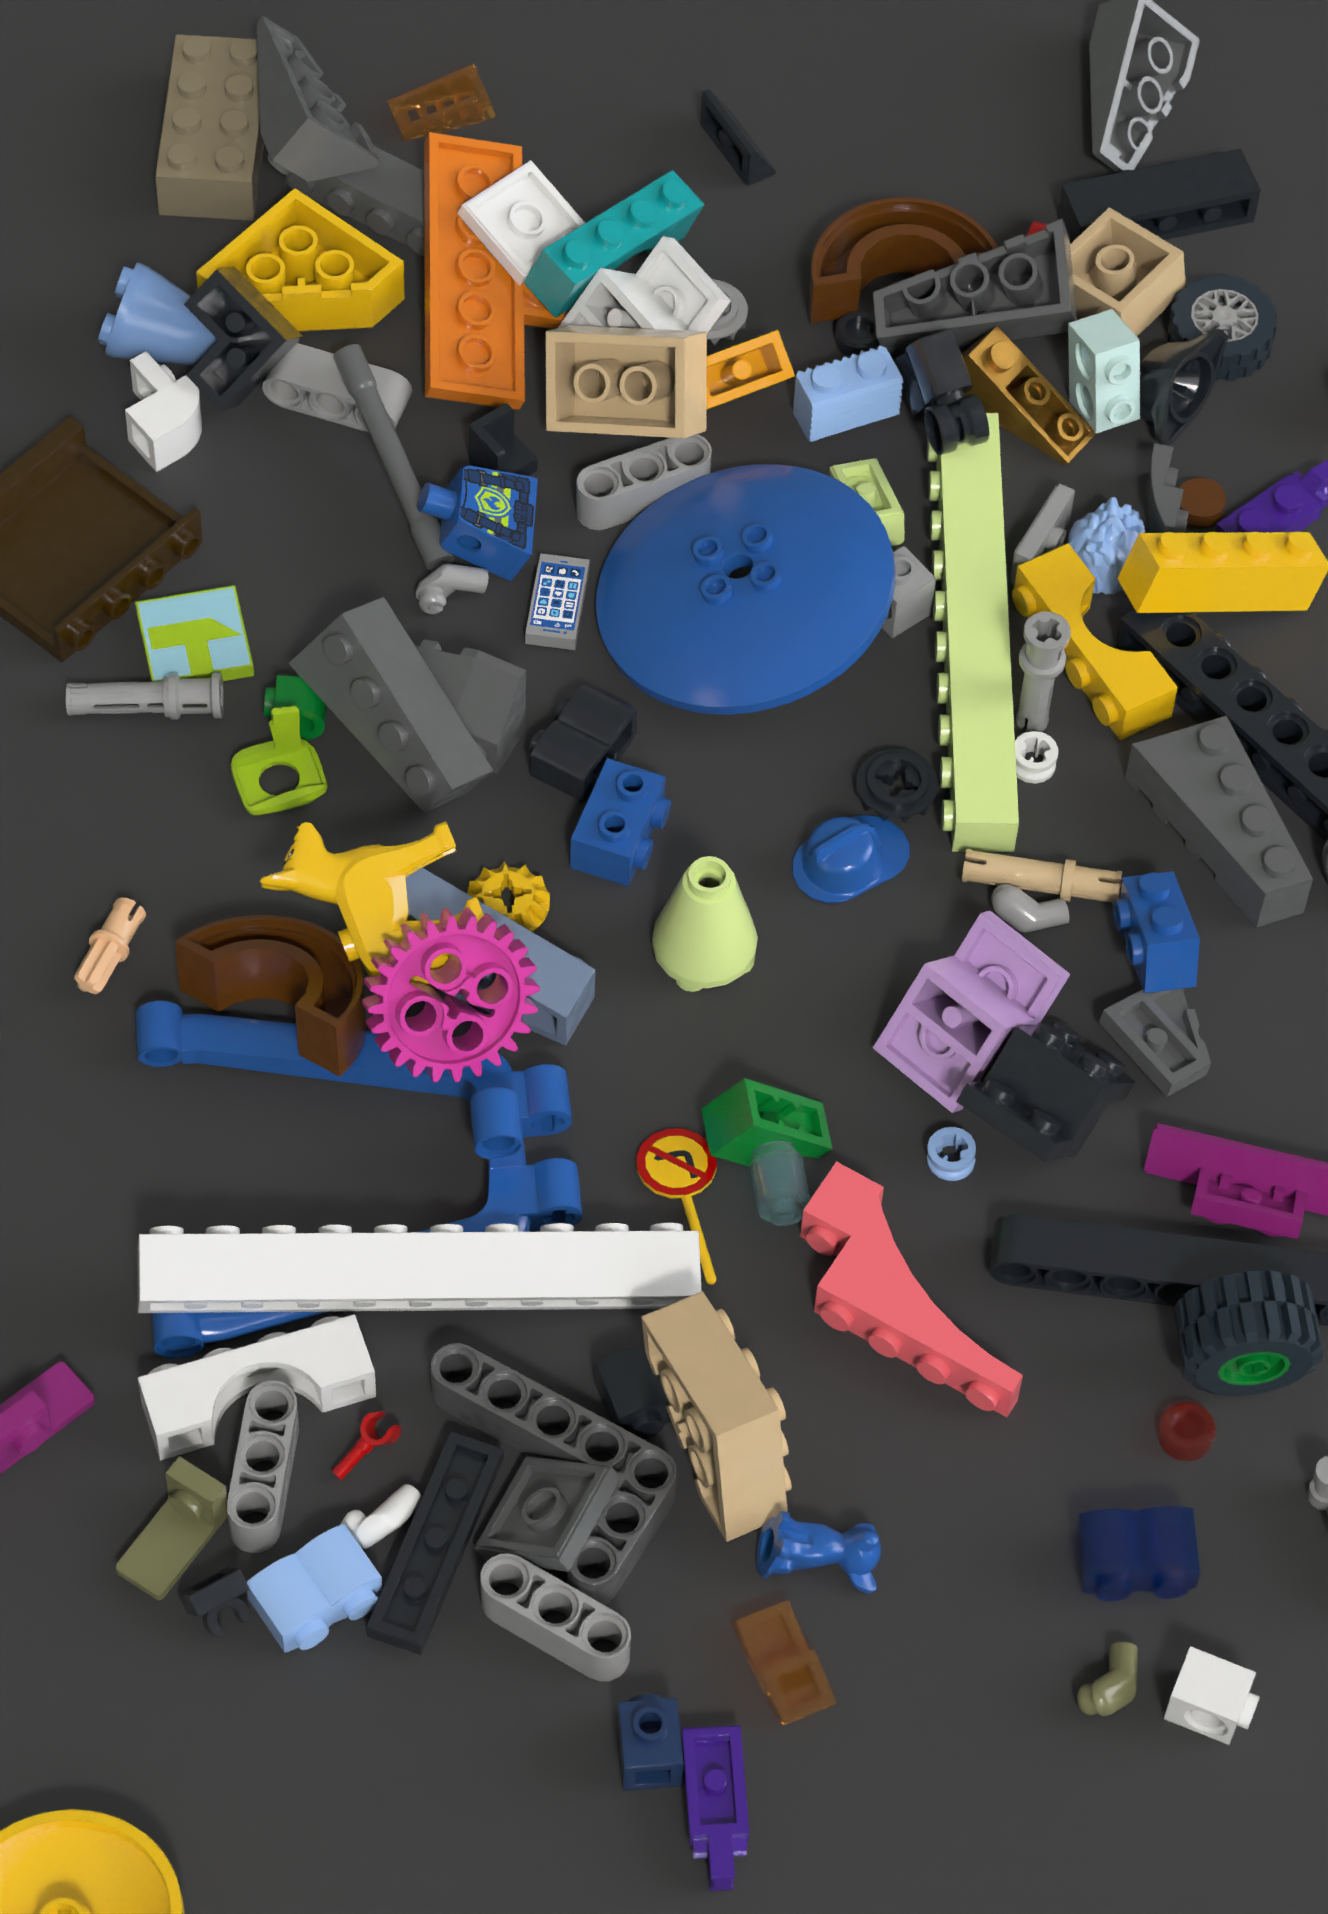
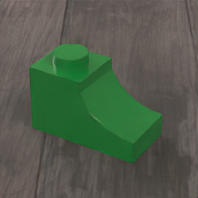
(759, 1114)

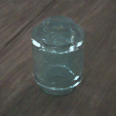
(779, 1183)

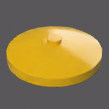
(84, 1867)

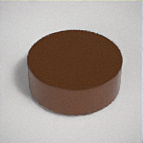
(1203, 500)

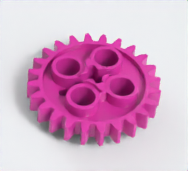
(427, 1037)

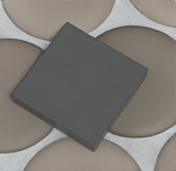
(548, 1512)

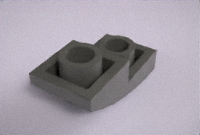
(1162, 496)

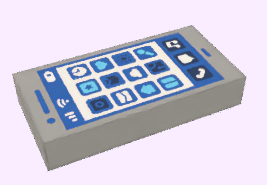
(557, 601)

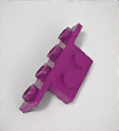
(1240, 1180)
(40, 1412)

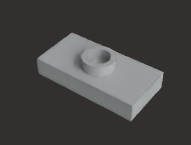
(1047, 528)

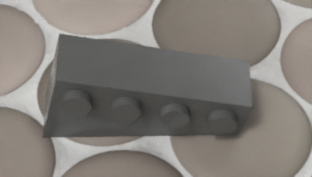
(393, 704)
(1222, 810)

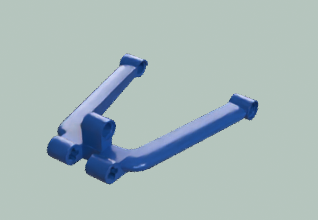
(502, 1111)

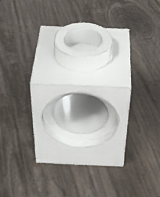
(1212, 1696)

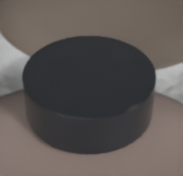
(856, 333)

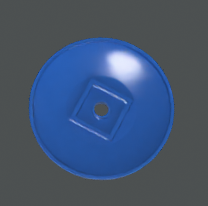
(757, 640)

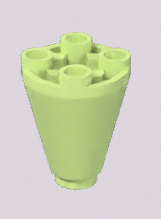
(705, 928)

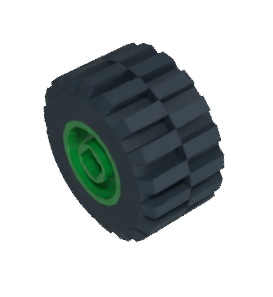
(1248, 1333)

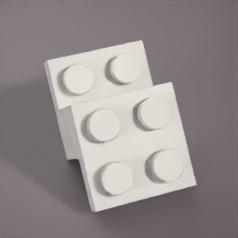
(663, 295)

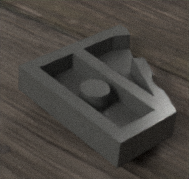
(1160, 1037)

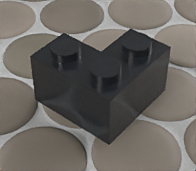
(249, 337)

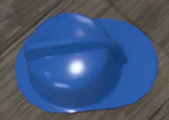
(849, 857)

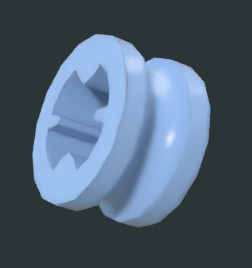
(960, 1140)

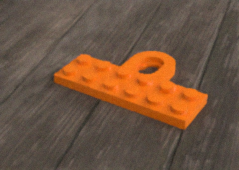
(470, 300)

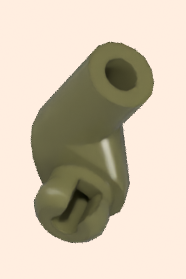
(1116, 1687)

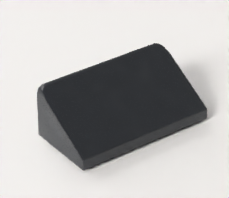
(733, 140)

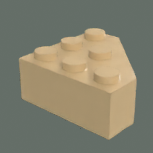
(720, 1413)

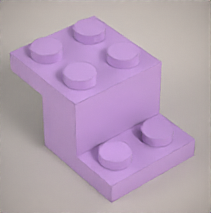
(968, 1008)

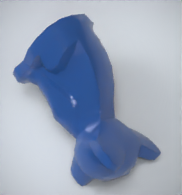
(798, 1545)

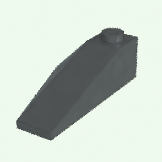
(1135, 70)
(485, 695)

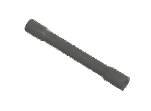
(363, 388)

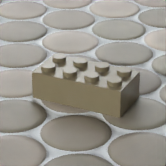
(211, 130)

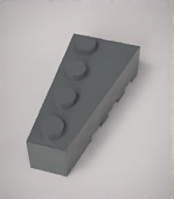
(1017, 287)

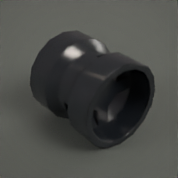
(956, 424)

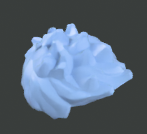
(1105, 541)

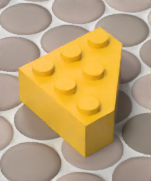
(314, 267)

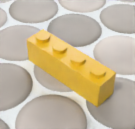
(1223, 572)

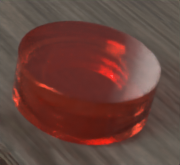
(1186, 1431)

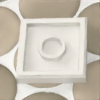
(519, 219)

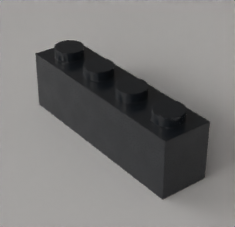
(1168, 197)

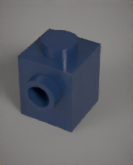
(649, 1742)

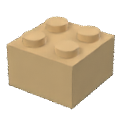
(1125, 271)

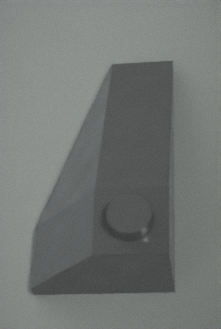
(302, 115)

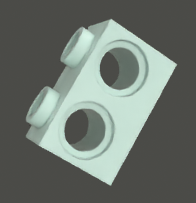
(1104, 370)

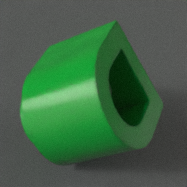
(296, 692)

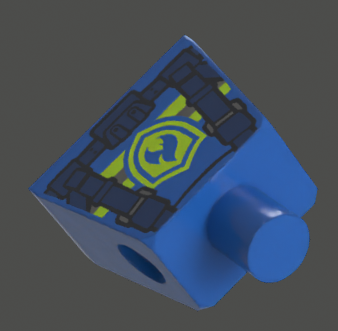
(485, 517)

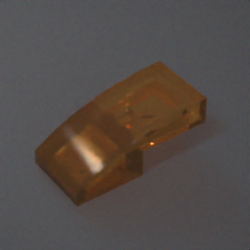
(783, 1664)

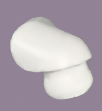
(385, 1518)

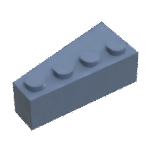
(563, 979)

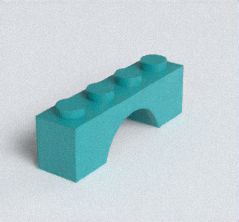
(610, 239)

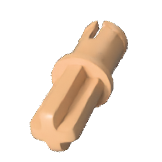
(109, 946)

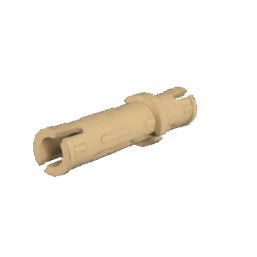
(1042, 876)

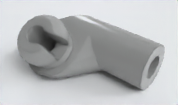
(444, 581)
(1024, 912)

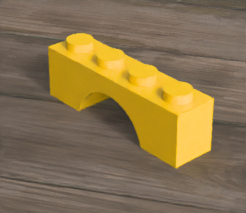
(1125, 687)

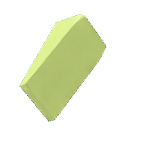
(871, 484)

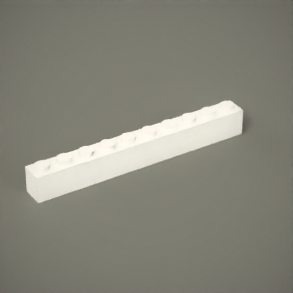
(416, 1269)

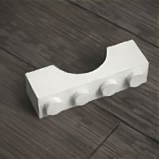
(319, 1362)

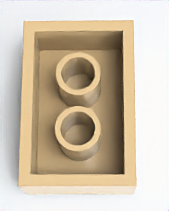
(626, 381)

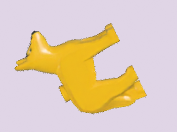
(366, 886)

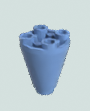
(154, 321)

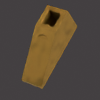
(1024, 398)

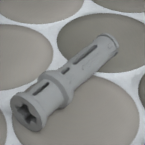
(1041, 660)
(170, 696)

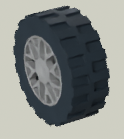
(1236, 309)

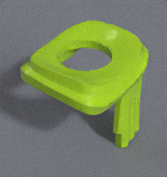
(285, 750)

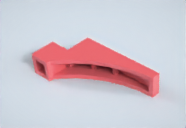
(881, 1300)

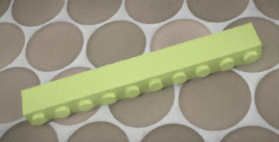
(974, 647)

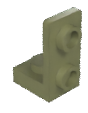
(177, 1531)

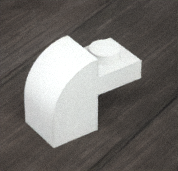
(167, 417)

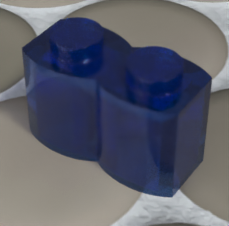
(1137, 1552)

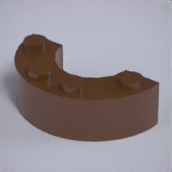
(883, 240)
(282, 962)

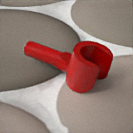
(366, 1443)

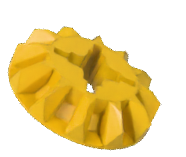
(531, 895)

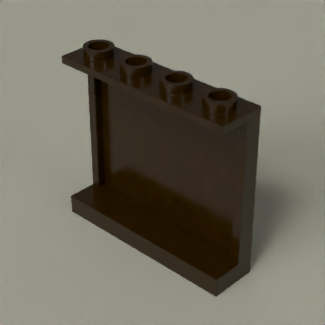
(80, 541)

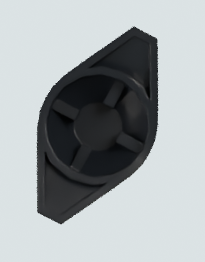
(1178, 382)

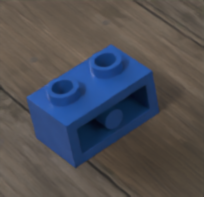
(618, 823)
(1158, 931)

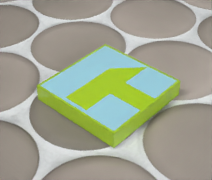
(195, 635)

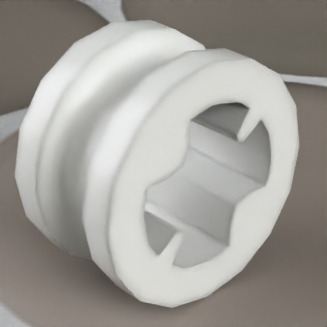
(1040, 744)

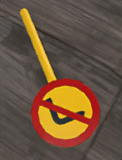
(679, 1166)

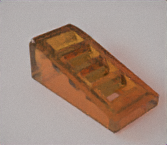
(450, 87)

